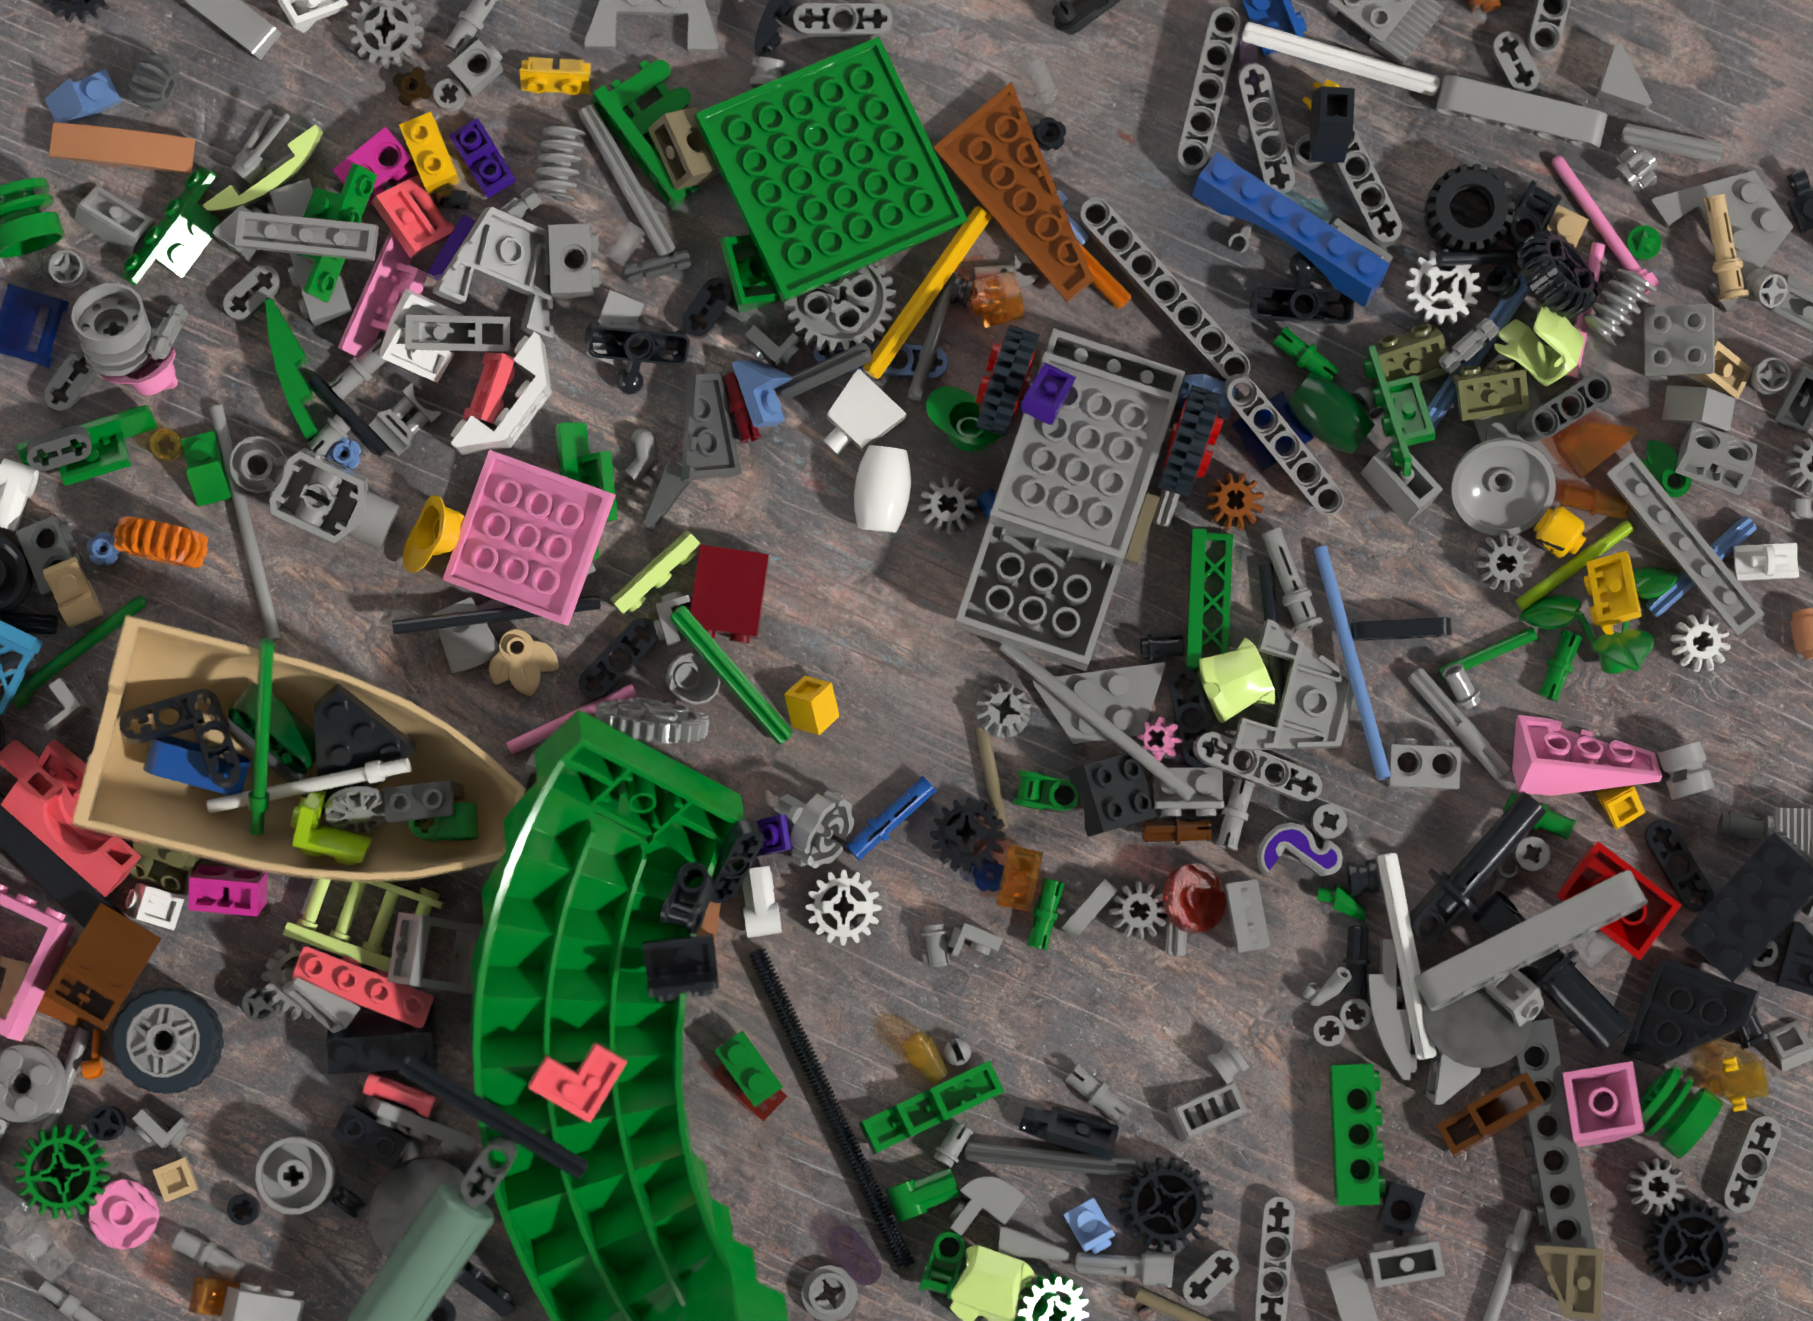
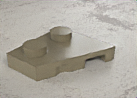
(1575, 1278)

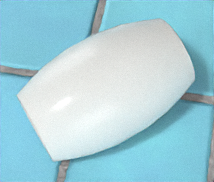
(882, 489)

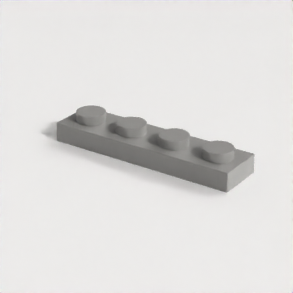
(306, 236)

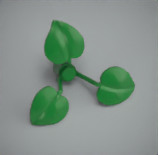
(1615, 650)

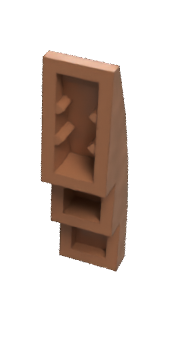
(121, 148)

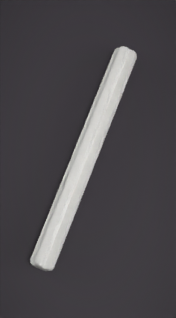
(1340, 58)
(1405, 952)

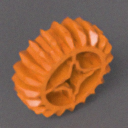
(160, 542)

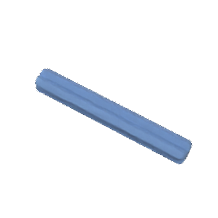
(1722, 547)

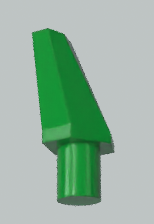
(1342, 901)

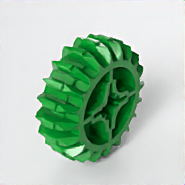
(64, 1188)

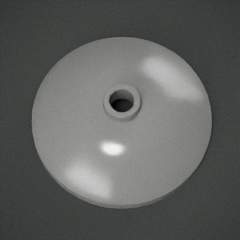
(1507, 504)

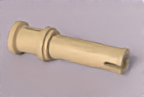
(1727, 264)

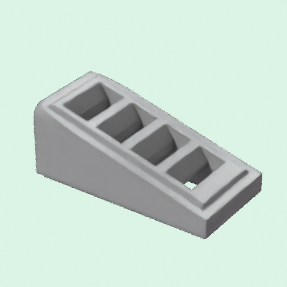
(324, 1006)
(1180, 1122)
(1023, 1245)

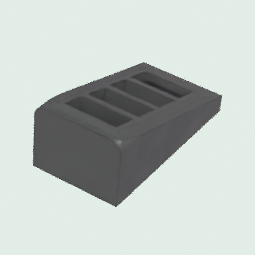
(666, 494)

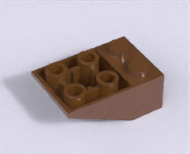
(102, 966)

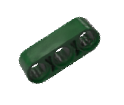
(289, 736)

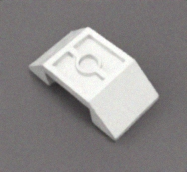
(475, 437)

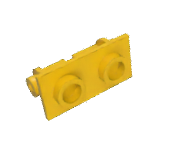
(540, 77)

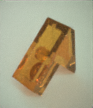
(1019, 878)
(210, 1294)

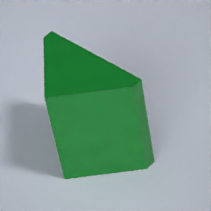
(748, 274)

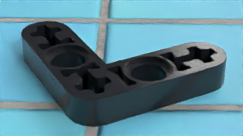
(188, 719)

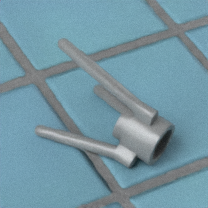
(249, 162)

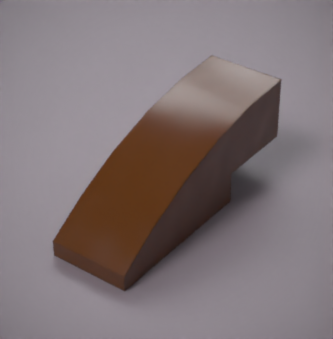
(1490, 1114)

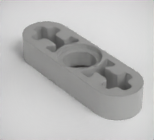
(852, 8)
(1765, 1159)

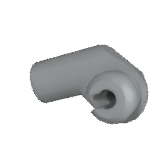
(645, 454)

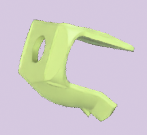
(1533, 355)
(1236, 681)
(989, 1285)

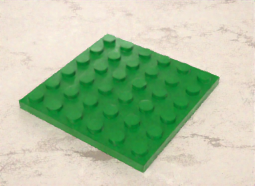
(830, 169)

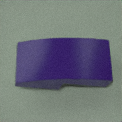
(482, 158)
(775, 835)

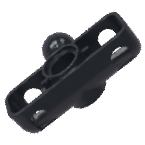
(1282, 306)
(617, 341)

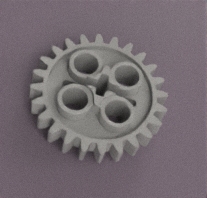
(827, 327)
(653, 720)

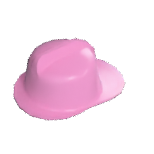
(151, 377)

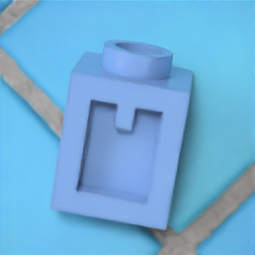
(1090, 1226)

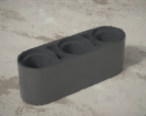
(1578, 405)

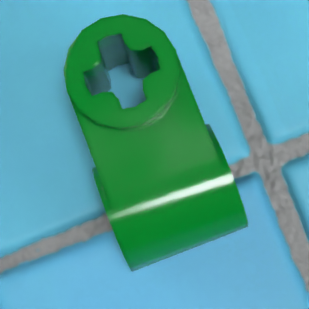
(1042, 792)
(459, 827)
(943, 1266)

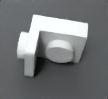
(154, 906)

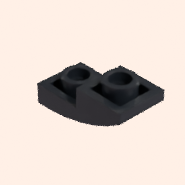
(769, 30)

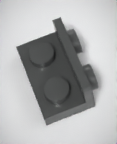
(421, 800)

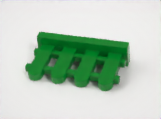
(632, 131)

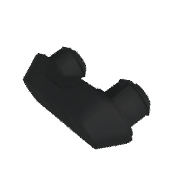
(1075, 16)

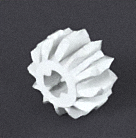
(1694, 631)

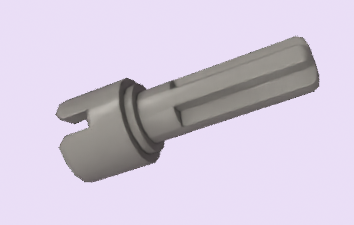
(1152, 1268)

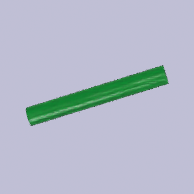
(1493, 650)

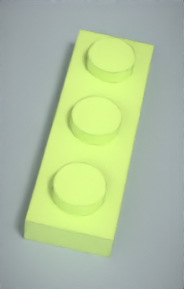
(656, 572)

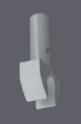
(1020, 259)

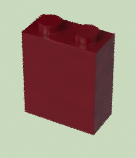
(729, 592)

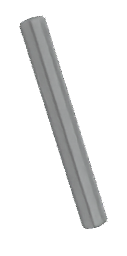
(626, 180)

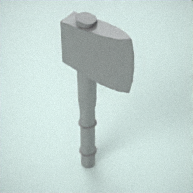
(470, 644)

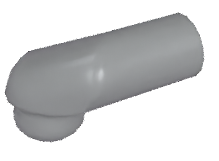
(1330, 989)

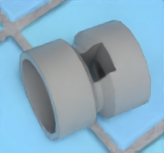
(1690, 758)

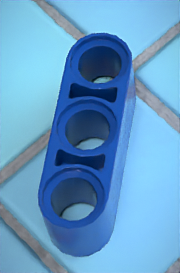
(184, 763)

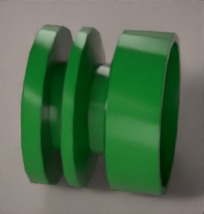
(23, 224)
(1680, 1114)

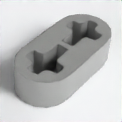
(1522, 58)
(246, 287)
(1089, 909)
(1204, 1271)

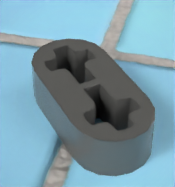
(63, 377)
(59, 448)

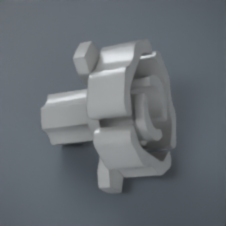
(815, 824)

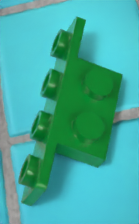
(338, 207)
(179, 235)
(1404, 410)
(108, 444)
(579, 465)

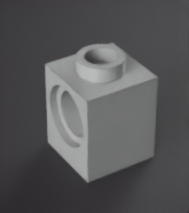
(476, 81)

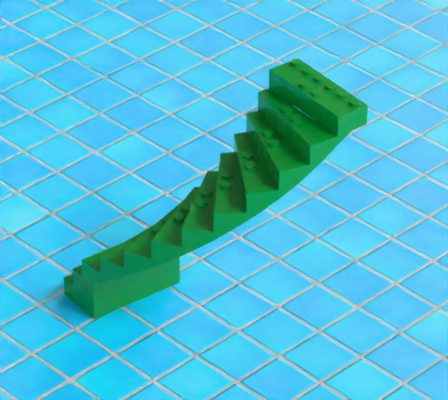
(569, 970)

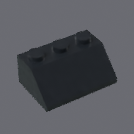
(380, 1043)

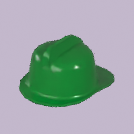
(957, 415)

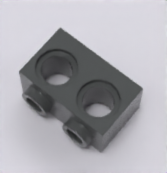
(43, 558)

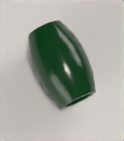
(1330, 413)

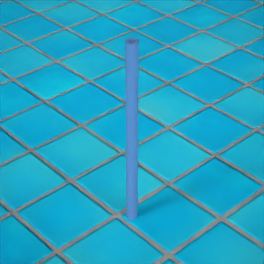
(1352, 663)

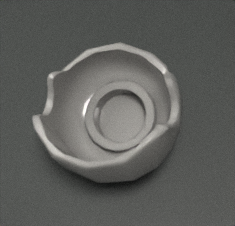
(691, 679)

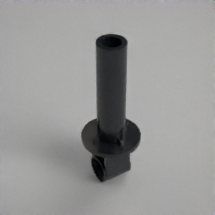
(1454, 891)

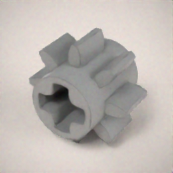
(1636, 167)

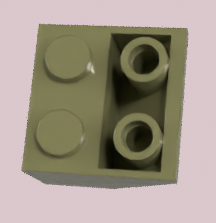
(164, 867)

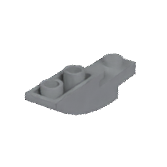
(1390, 1023)

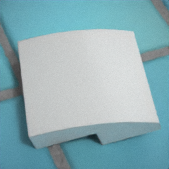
(426, 363)

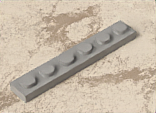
(1684, 544)

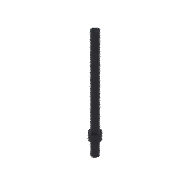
(479, 617)

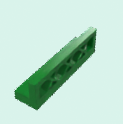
(1197, 593)

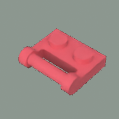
(408, 220)
(495, 376)
(393, 1090)

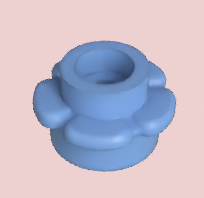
(352, 449)
(96, 556)

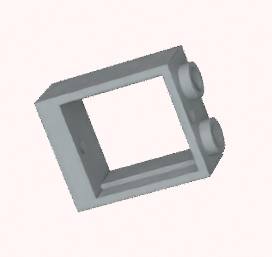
(407, 966)

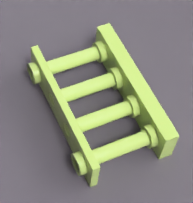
(338, 939)

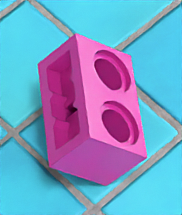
(370, 155)
(227, 890)

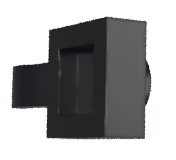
(1802, 205)

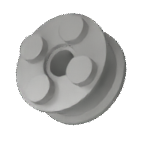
(46, 1089)

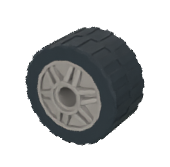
(139, 1040)

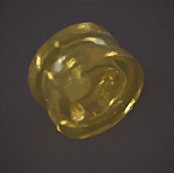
(158, 452)

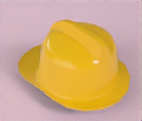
(432, 534)

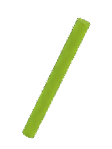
(1574, 565)

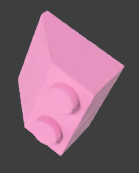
(1603, 1103)

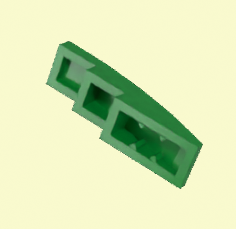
(287, 359)
(931, 1107)

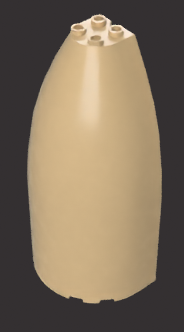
(134, 805)

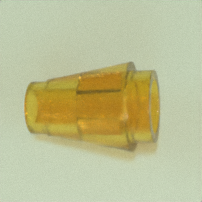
(924, 1056)

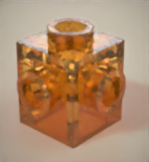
(997, 299)

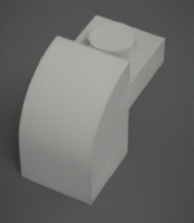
(988, 1193)

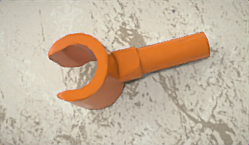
(94, 1067)

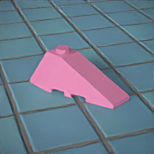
(1565, 762)

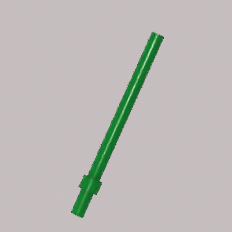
(258, 798)

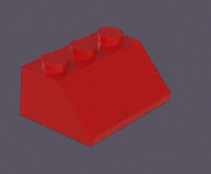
(1638, 929)

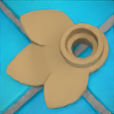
(522, 667)

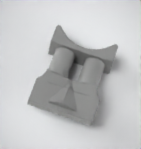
(393, 430)

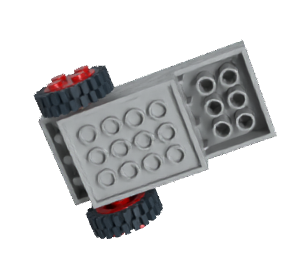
(1075, 488)

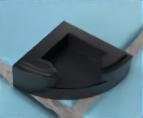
(452, 199)

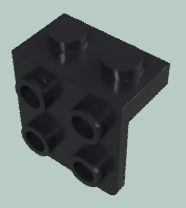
(681, 966)

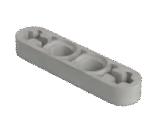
(1270, 127)
(1257, 767)
(1274, 1264)

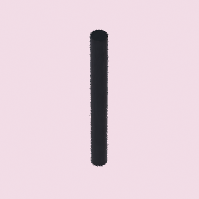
(1270, 612)

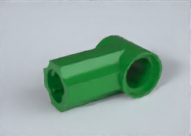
(916, 1196)

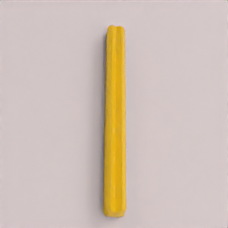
(927, 292)

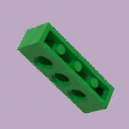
(1347, 1189)

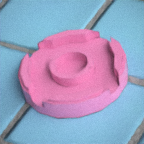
(124, 1214)

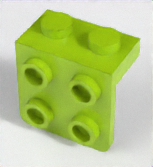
(321, 839)

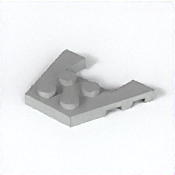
(604, 23)
(1754, 217)
(510, 255)
(1312, 703)

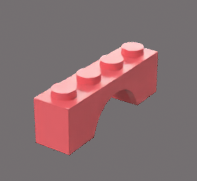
(40, 808)

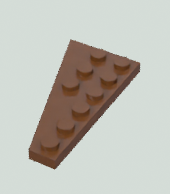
(1008, 176)

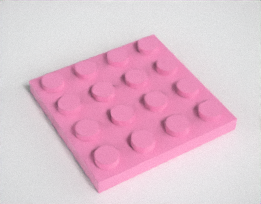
(529, 537)

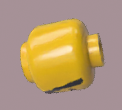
(1560, 532)

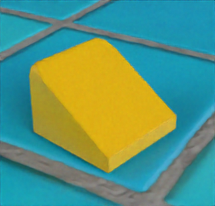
(1620, 804)

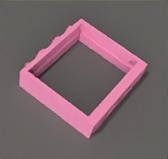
(42, 966)

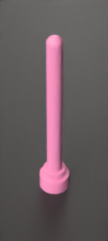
(1600, 221)

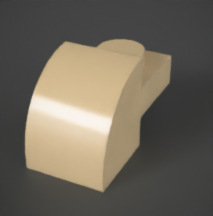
(73, 592)

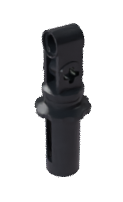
(1559, 979)

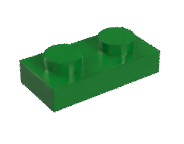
(748, 1068)

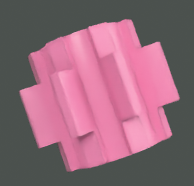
(1169, 739)

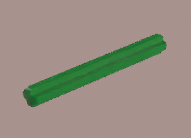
(730, 675)

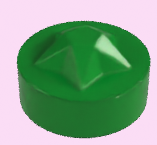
(1643, 242)

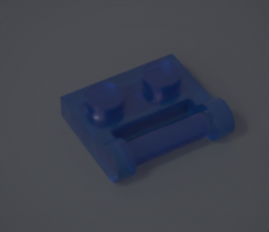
(18, 320)

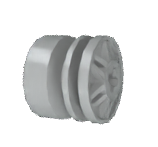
(112, 329)

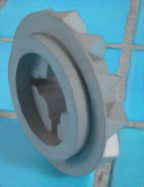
(989, 717)
(823, 1309)

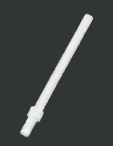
(372, 772)

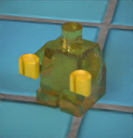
(1741, 1082)

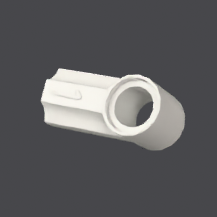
(16, 486)
(761, 910)

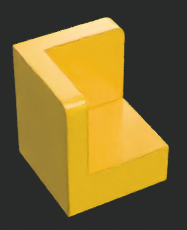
(811, 705)

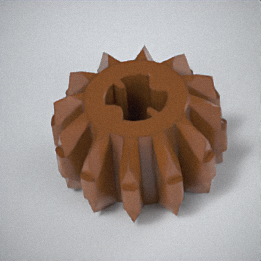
(1246, 502)

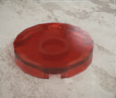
(1194, 898)

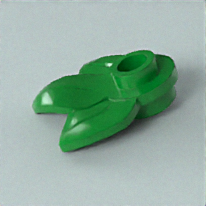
(1662, 463)

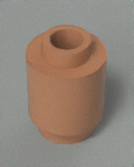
(1802, 632)

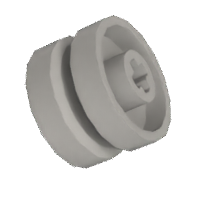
(276, 1180)

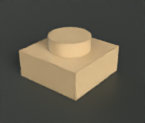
(1567, 224)
(175, 1179)

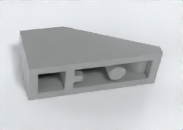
(457, 333)

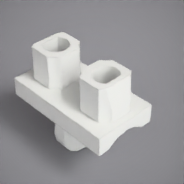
(1765, 562)

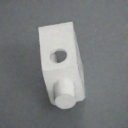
(861, 415)

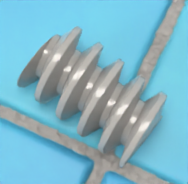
(558, 162)
(1618, 305)

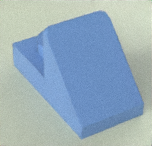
(82, 99)
(757, 385)

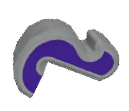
(1300, 844)

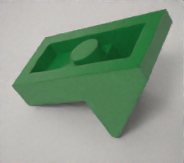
(205, 469)

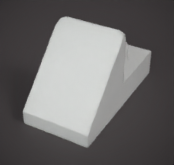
(305, 13)

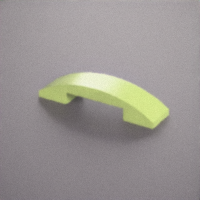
(302, 148)

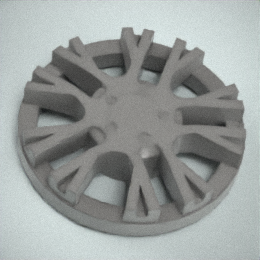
(356, 812)

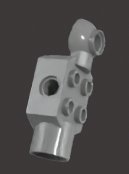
(314, 492)

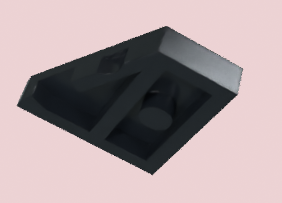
(1797, 961)

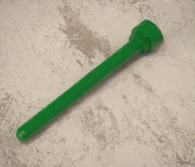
(26, 687)

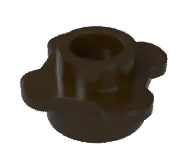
(409, 95)

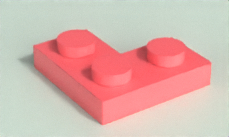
(581, 1090)

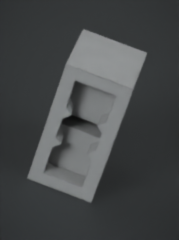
(1716, 458)
(1423, 774)

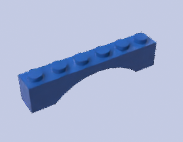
(1241, 195)

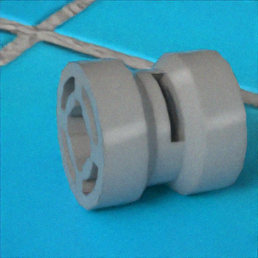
(63, 265)
(1773, 371)

